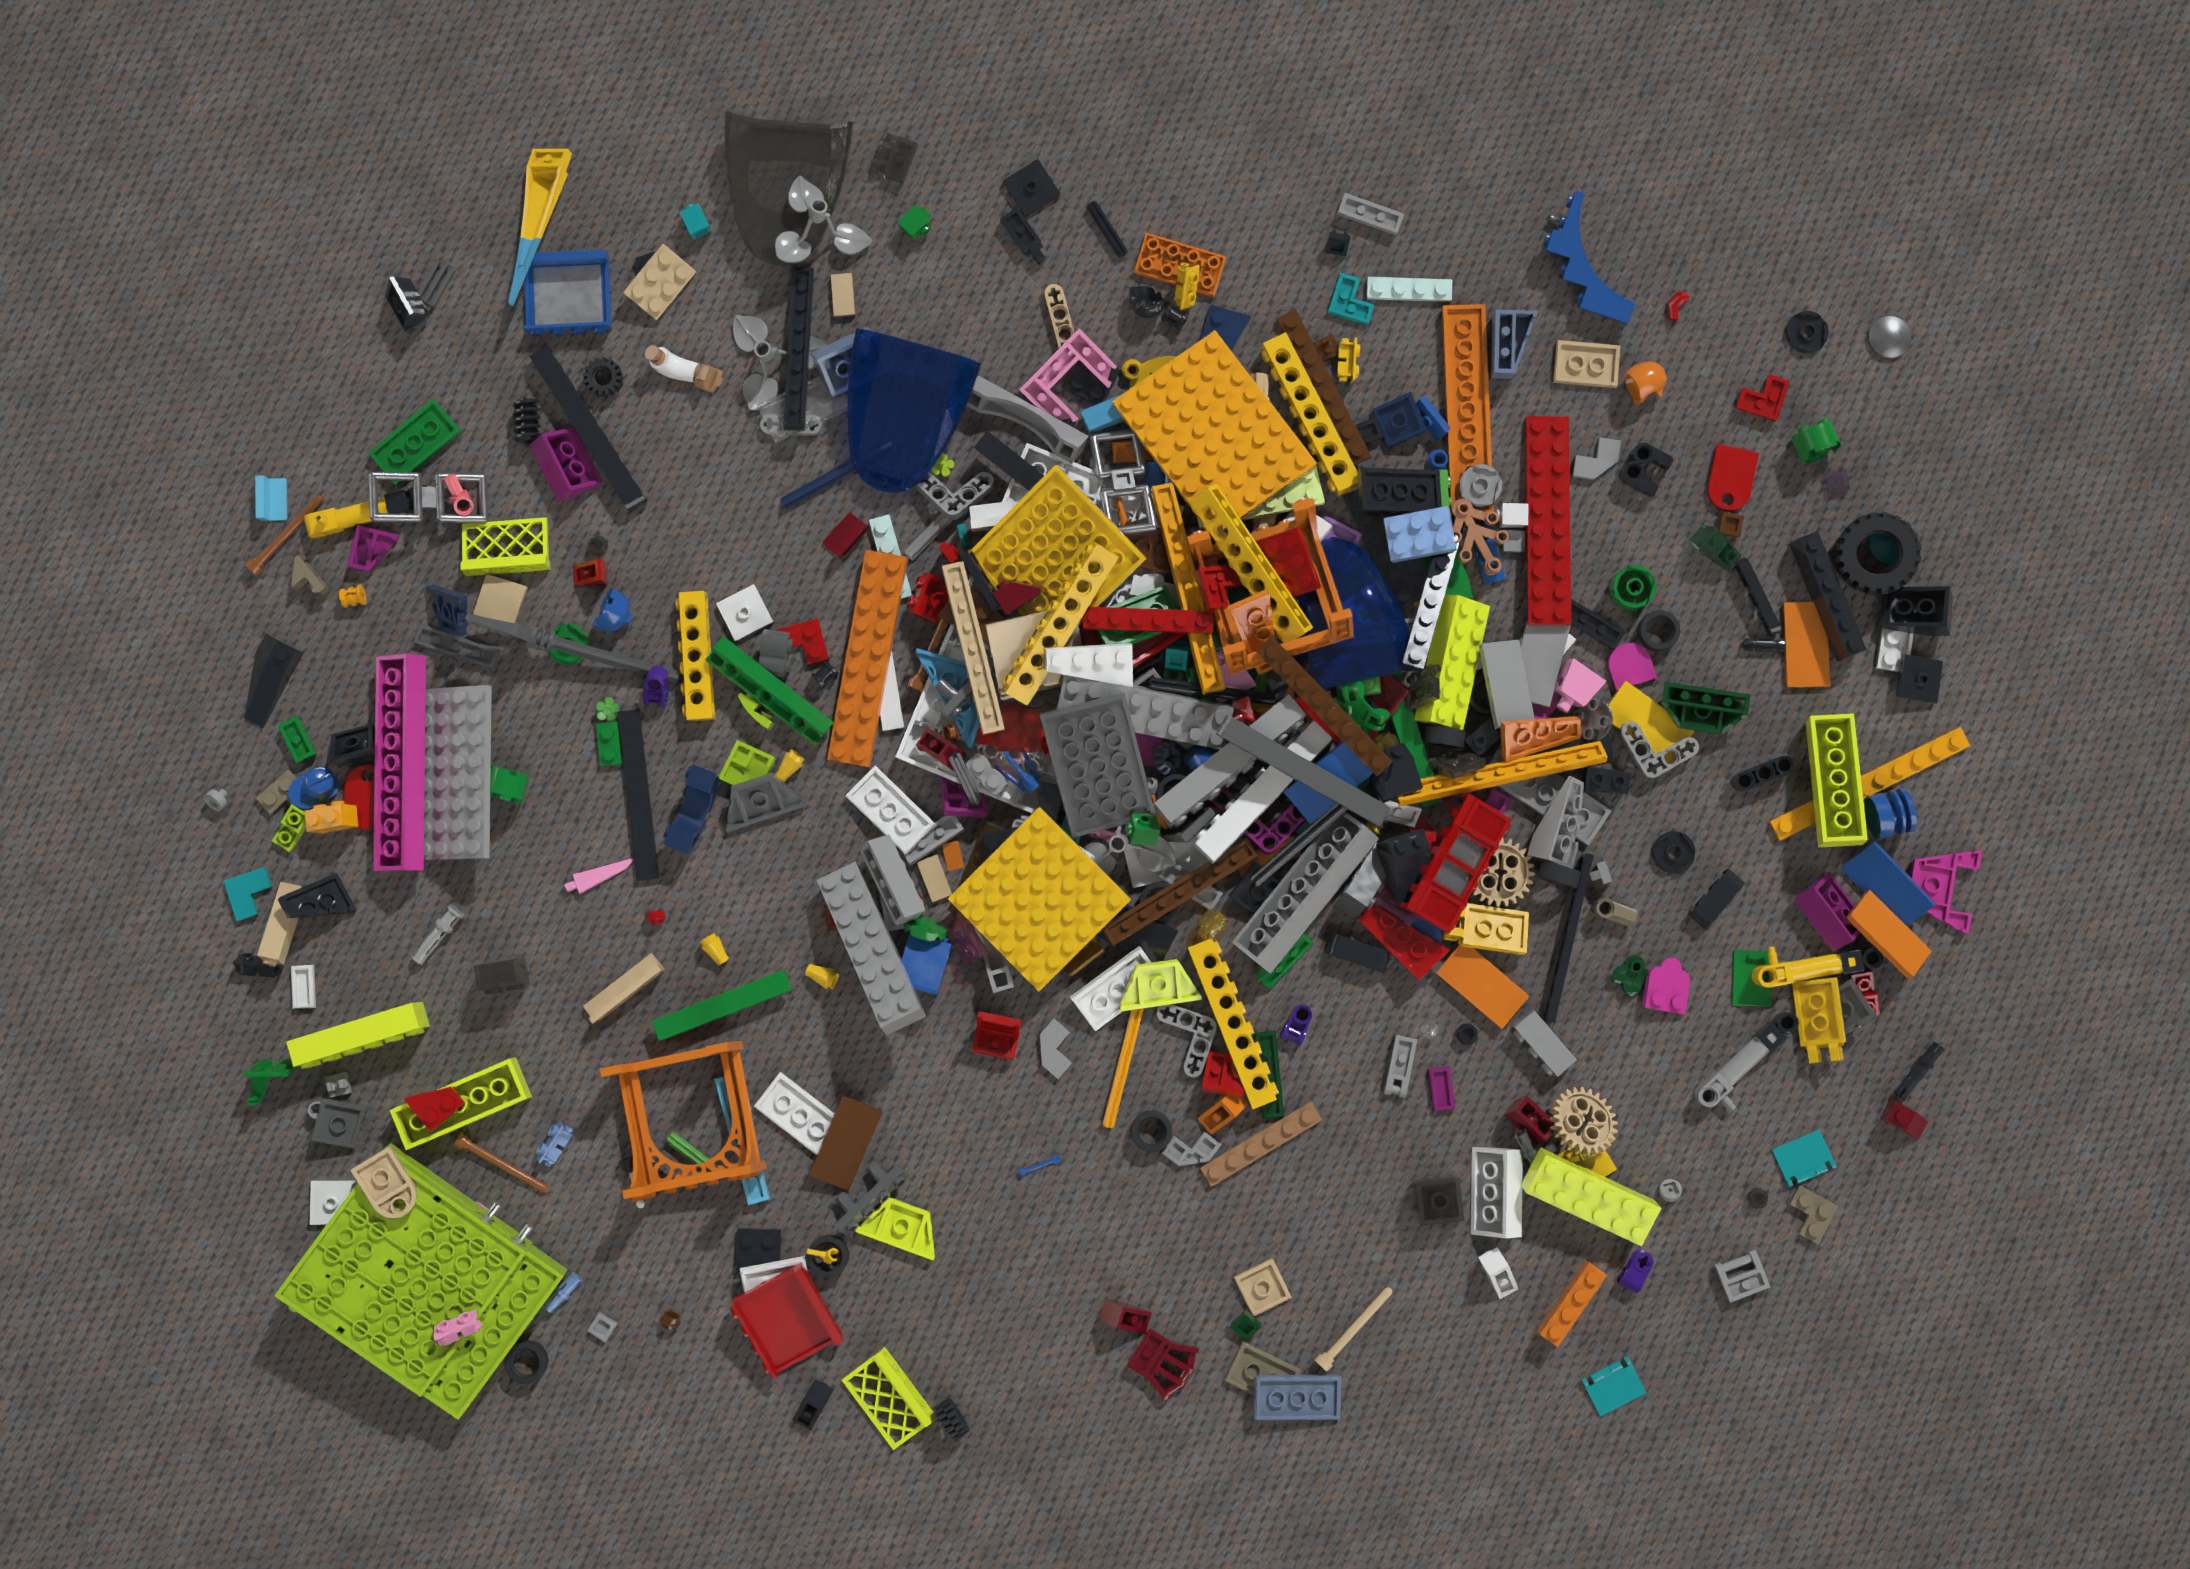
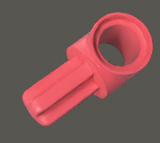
(458, 494)

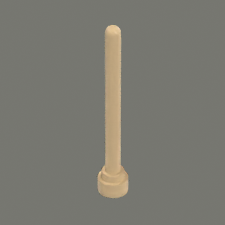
(1326, 1359)

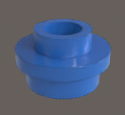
(1438, 453)

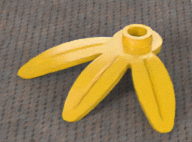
(1144, 369)

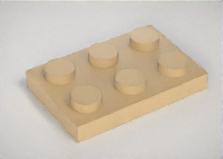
(659, 282)

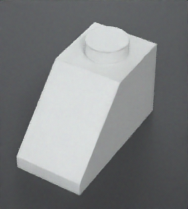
(1498, 1272)

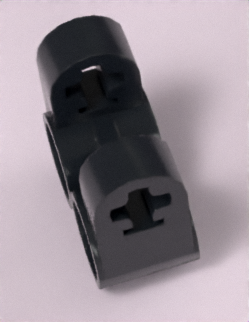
(1633, 462)

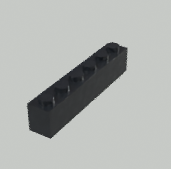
(1827, 596)

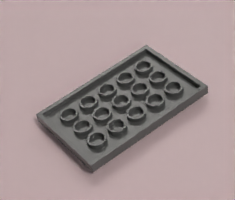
(1097, 764)

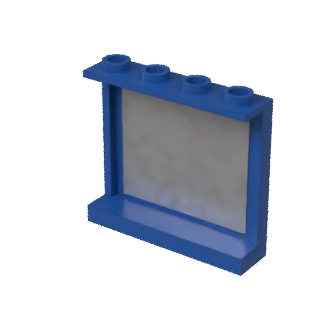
(568, 293)

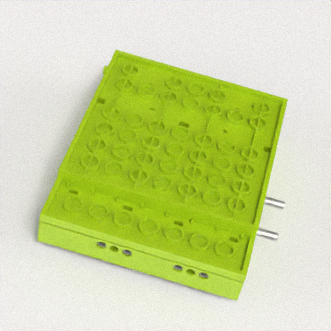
(416, 1274)

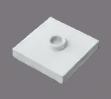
(744, 612)
(326, 1199)

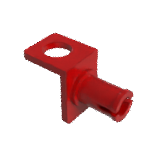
(1244, 711)

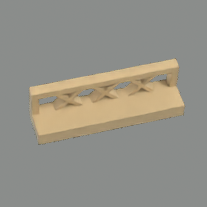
(623, 988)

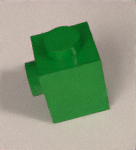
(915, 222)
(1143, 829)

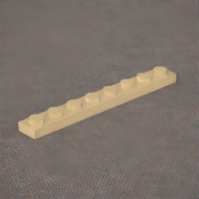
(972, 648)

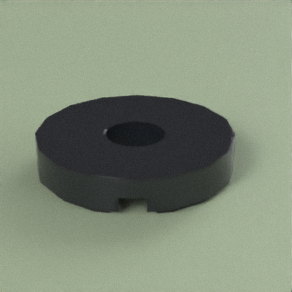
(1798, 340)
(1662, 858)

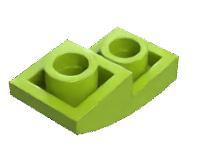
(752, 707)
(291, 829)

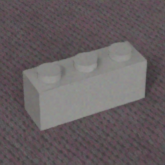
(1543, 1044)

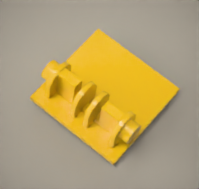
(1598, 1163)

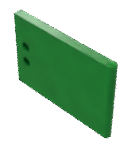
(1458, 580)
(1744, 990)

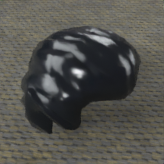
(1146, 301)

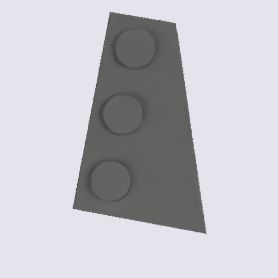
(1363, 886)

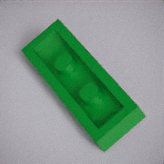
(1286, 963)

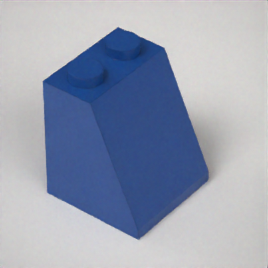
(926, 962)

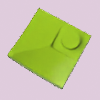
(746, 764)

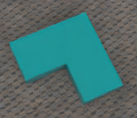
(1345, 304)
(241, 891)

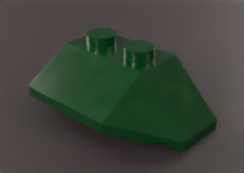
(1704, 708)

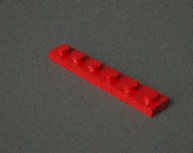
(1148, 620)

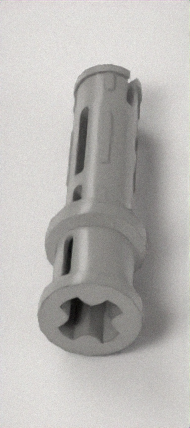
(443, 927)

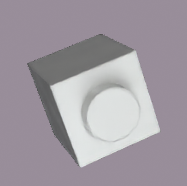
(1513, 515)

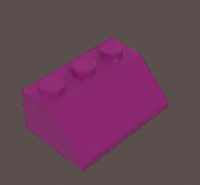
(565, 463)
(1827, 910)

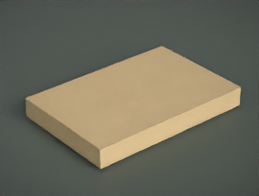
(1586, 364)

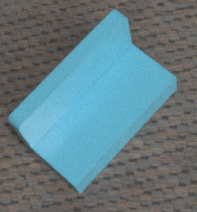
(271, 498)

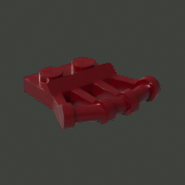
(1150, 1355)

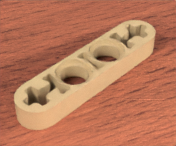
(1063, 324)

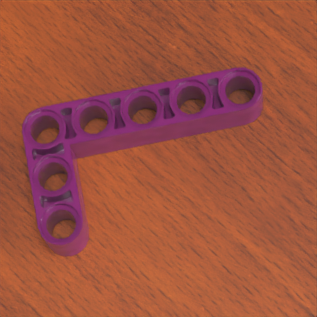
(1265, 833)

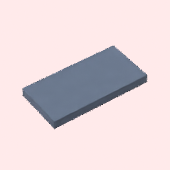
(1297, 1397)

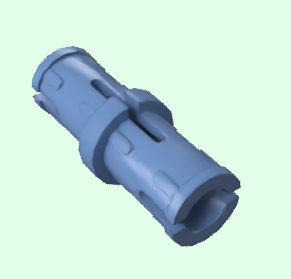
(562, 1292)

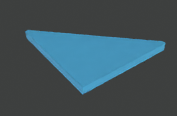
(955, 673)

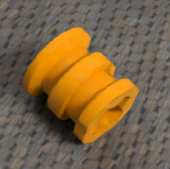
(352, 596)

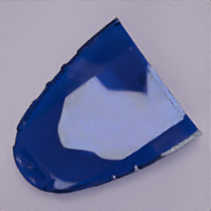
(904, 397)
(1377, 622)

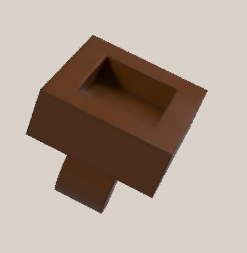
(1327, 348)

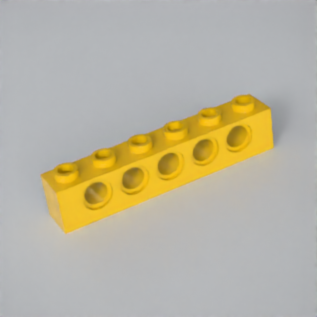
(686, 602)

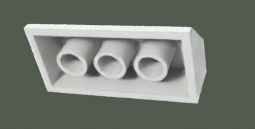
(1496, 1192)

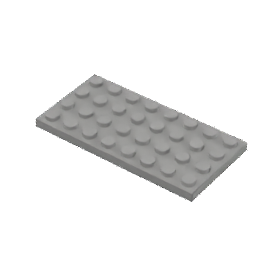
(457, 773)

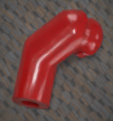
(1674, 303)

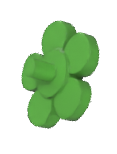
(606, 709)

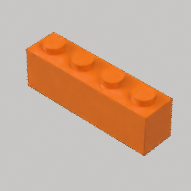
(1571, 1303)

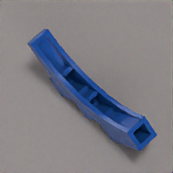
(1567, 244)

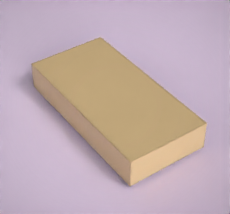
(843, 295)
(934, 878)

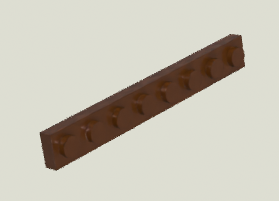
(1324, 386)
(1324, 706)
(1179, 892)

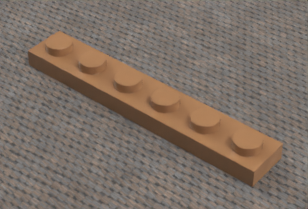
(1261, 1143)

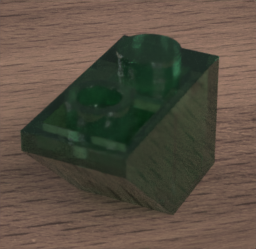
(1715, 546)

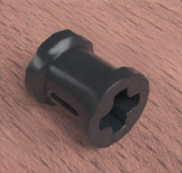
(1174, 317)
(824, 674)

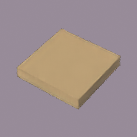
(500, 599)
(1262, 1287)

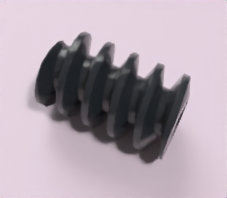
(526, 420)

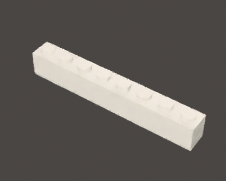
(1258, 796)

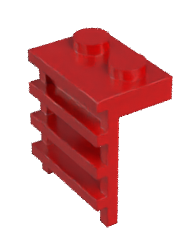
(996, 1035)

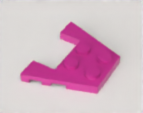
(1937, 878)

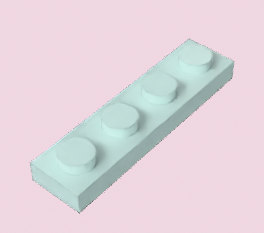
(1409, 289)
(887, 543)

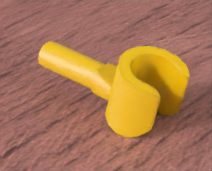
(825, 1255)

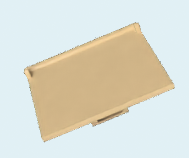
(1008, 641)

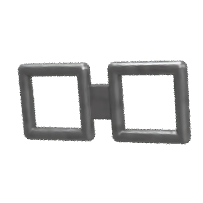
(1123, 480)
(427, 498)

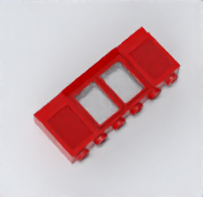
(1457, 863)

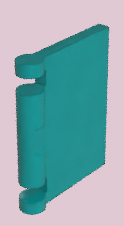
(1804, 1158)
(1614, 1386)

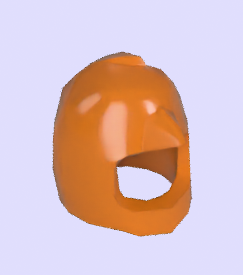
(1645, 379)

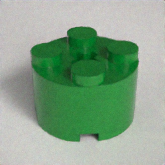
(1816, 441)
(1642, 582)
(508, 784)

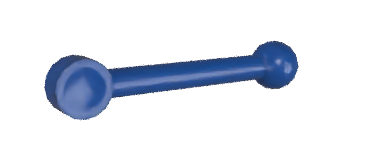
(1055, 1159)

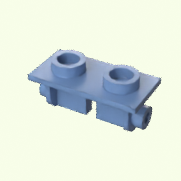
(548, 1150)

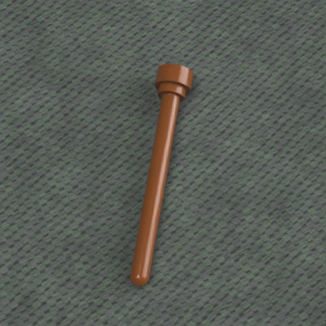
(256, 564)
(918, 680)
(464, 1143)

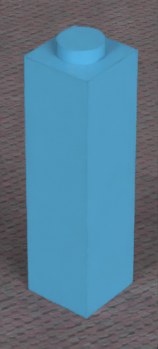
(1101, 417)

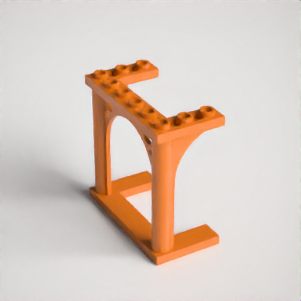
(1338, 620)
(645, 1176)

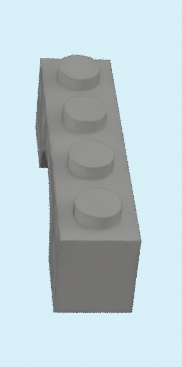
(997, 967)

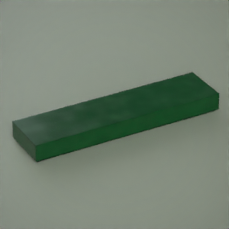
(1268, 1045)

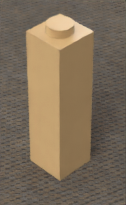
(278, 930)

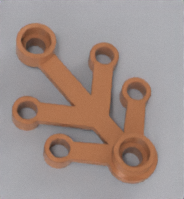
(1475, 534)

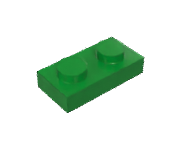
(297, 739)
(609, 744)

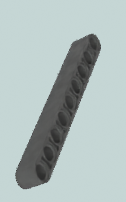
(1303, 770)

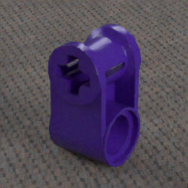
(656, 686)
(1296, 1026)
(1634, 1272)

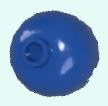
(613, 612)

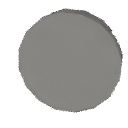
(1480, 485)

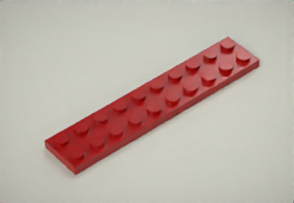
(1548, 521)

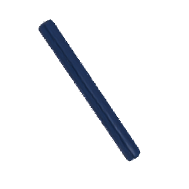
(821, 482)

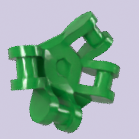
(1360, 710)

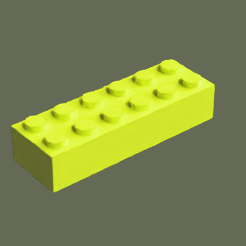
(1456, 650)
(1836, 780)
(360, 1033)
(484, 1095)
(1590, 1196)

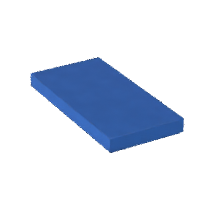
(1339, 762)
(1879, 873)

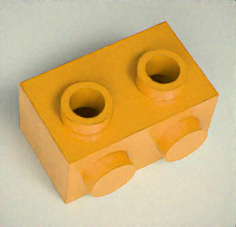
(331, 818)

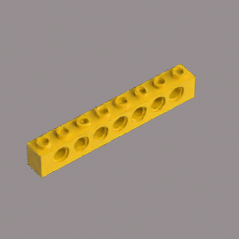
(1282, 347)
(1251, 553)
(1071, 616)
(1198, 954)

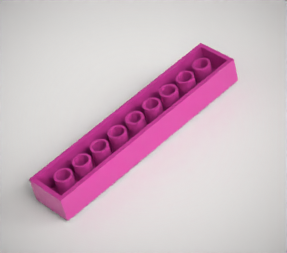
(399, 763)

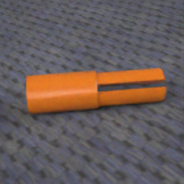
(1120, 511)

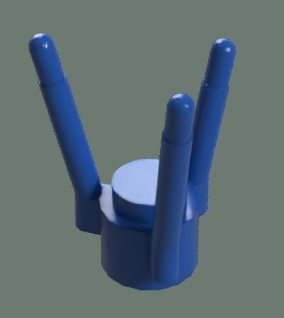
(1028, 781)

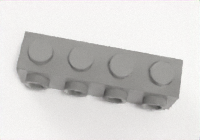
(892, 879)

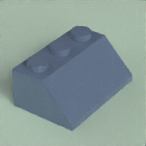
(834, 362)

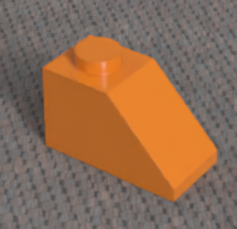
(1222, 1112)

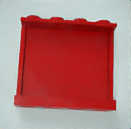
(786, 1319)

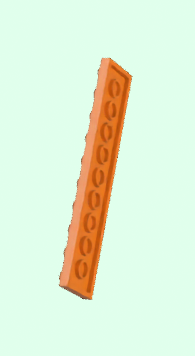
(1466, 393)
(867, 658)

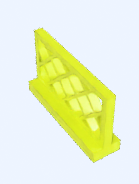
(503, 564)
(905, 1391)

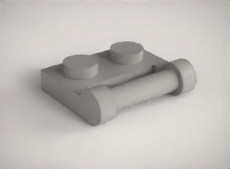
(1745, 1282)

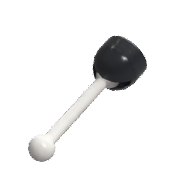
(627, 1166)

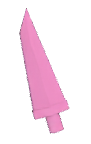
(591, 878)

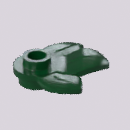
(1631, 979)

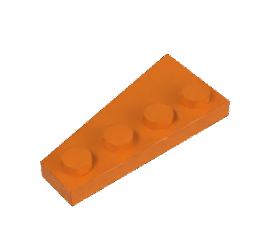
(1254, 622)
(1535, 735)

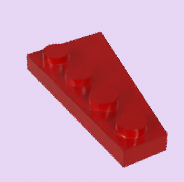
(1407, 945)

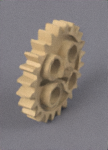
(1519, 874)
(1600, 1131)

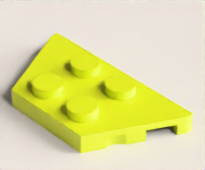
(1157, 986)
(901, 1227)

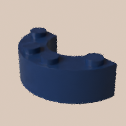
(698, 801)

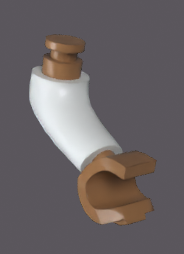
(675, 367)

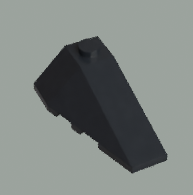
(270, 675)

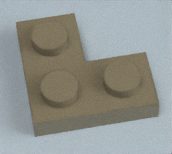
(277, 793)
(1818, 1212)

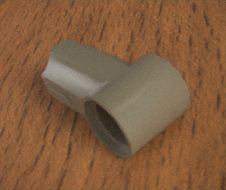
(1615, 912)

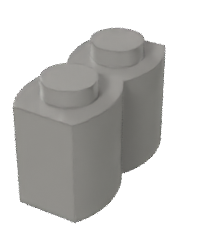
(982, 770)

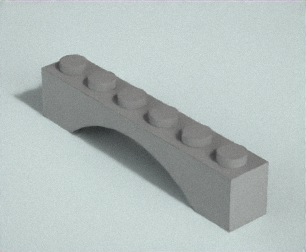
(1059, 436)

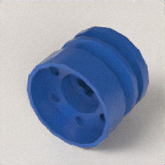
(1890, 813)

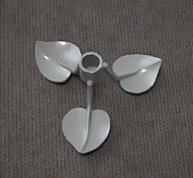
(805, 197)
(751, 335)
(1151, 857)

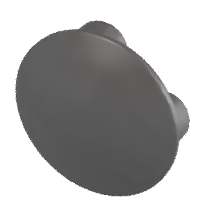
(1889, 337)
(1595, 719)

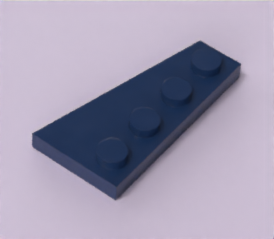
(1226, 323)

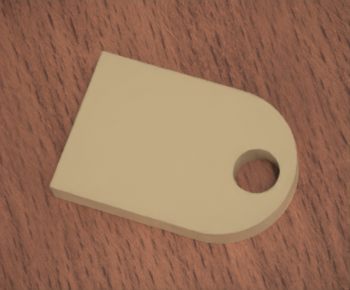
(384, 1181)

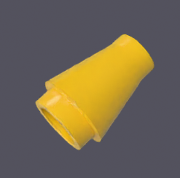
(790, 764)
(713, 947)
(822, 975)

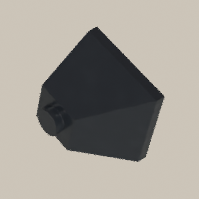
(1398, 777)

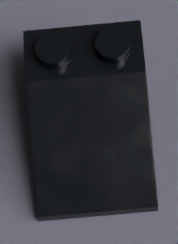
(1918, 610)
(1402, 862)

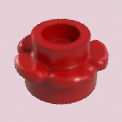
(655, 917)

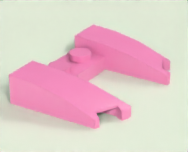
(1076, 348)

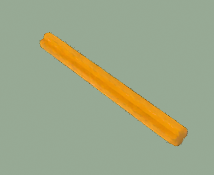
(1122, 1068)

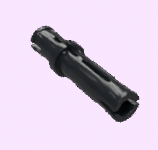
(1919, 1070)

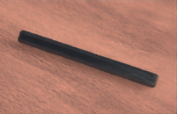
(1195, 689)
(1296, 844)

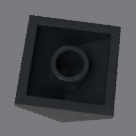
(405, 302)
(352, 745)

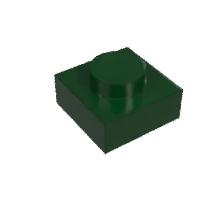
(1245, 1325)

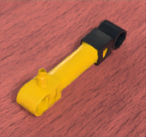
(336, 520)
(1837, 963)

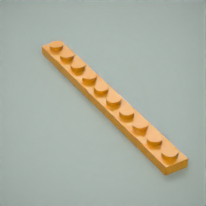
(1186, 584)
(1509, 772)
(1879, 778)

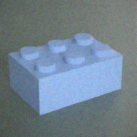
(1420, 534)

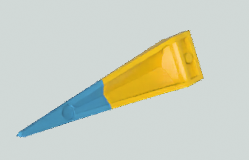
(544, 183)

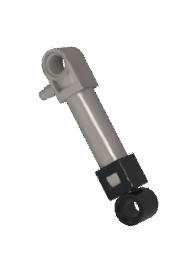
(1763, 1042)

